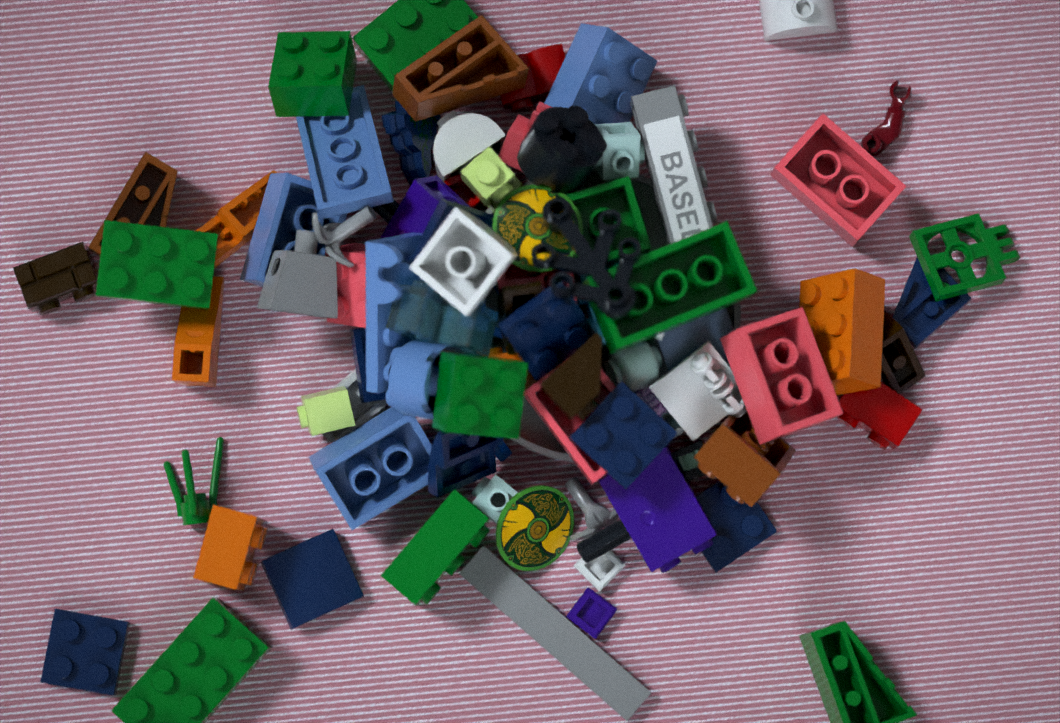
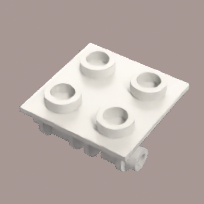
(700, 391)

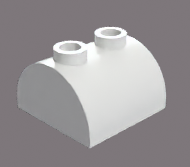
(797, 18)
(462, 139)
(463, 260)

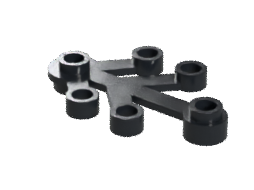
(589, 262)

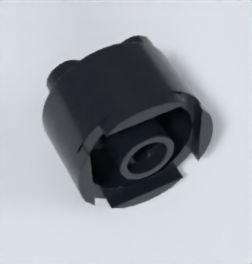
(561, 149)

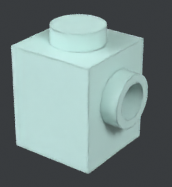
(492, 496)

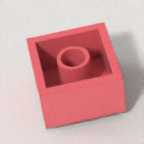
(351, 287)

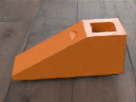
(198, 342)

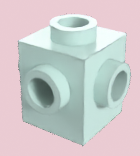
(622, 153)

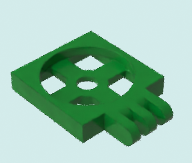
(986, 246)

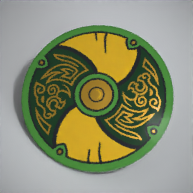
(521, 224)
(534, 527)

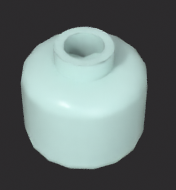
(634, 366)

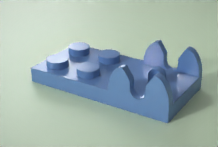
(345, 159)
(385, 268)

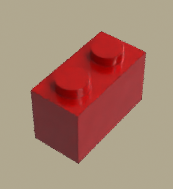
(880, 413)

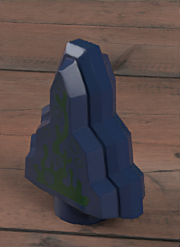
(411, 141)

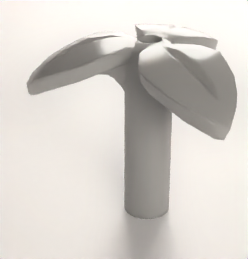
(335, 233)
(595, 515)

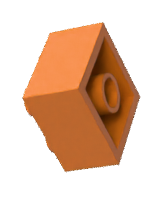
(230, 548)

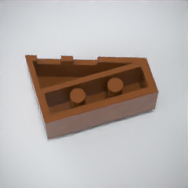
(460, 72)

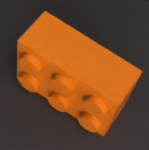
(847, 326)

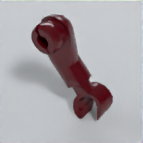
(890, 129)

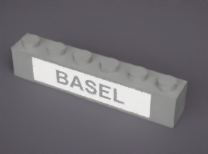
(671, 163)

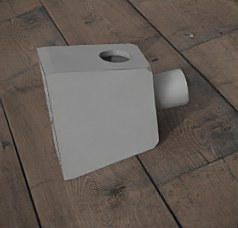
(301, 280)

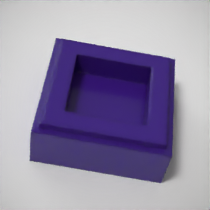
(591, 613)

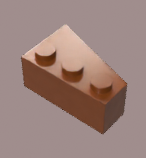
(143, 199)

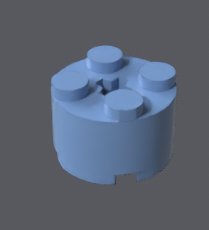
(415, 377)

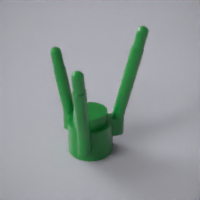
(195, 507)

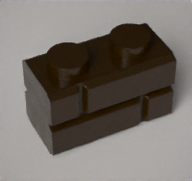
(57, 278)

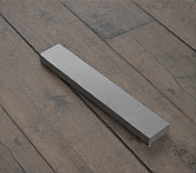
(555, 633)

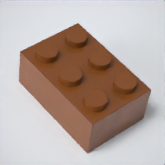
(740, 460)

